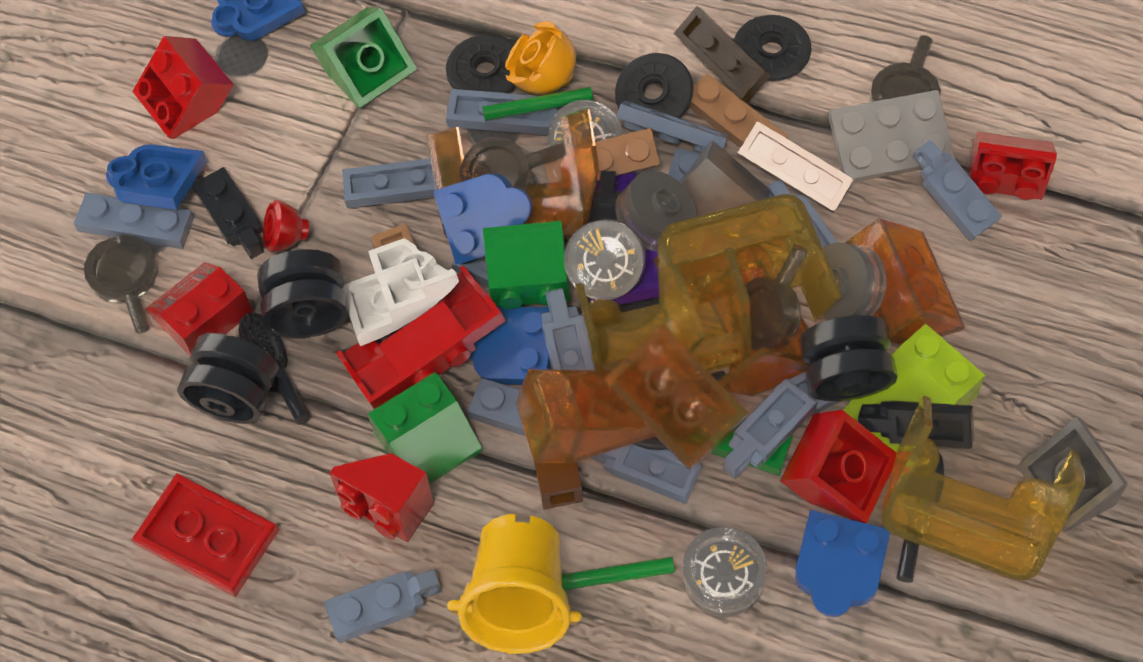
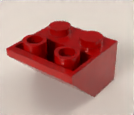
(181, 85)
(1011, 165)
(384, 492)

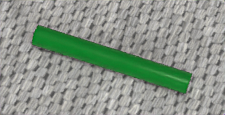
(535, 103)
(618, 573)

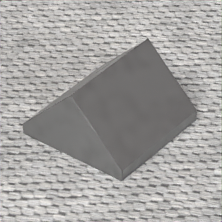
(720, 182)
(1102, 479)

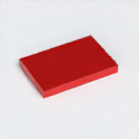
(205, 534)

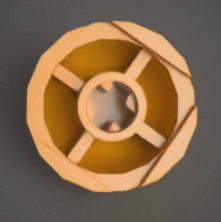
(542, 61)

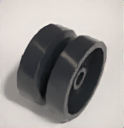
(302, 294)
(848, 358)
(228, 378)

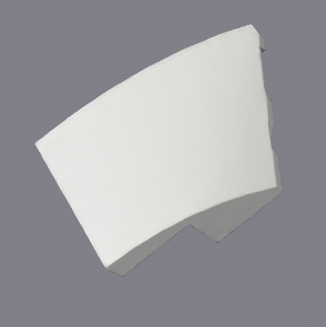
(398, 292)

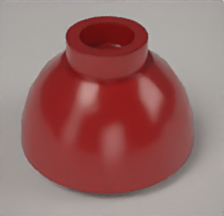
(283, 227)

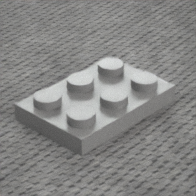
(884, 134)

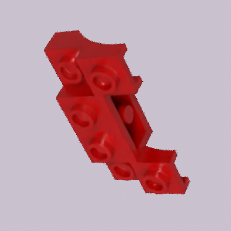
(427, 345)

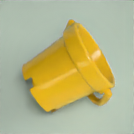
(516, 588)

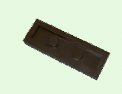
(722, 54)

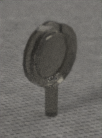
(906, 78)
(507, 159)
(121, 273)
(775, 306)

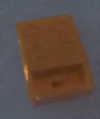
(574, 416)

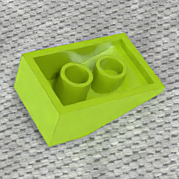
(930, 369)

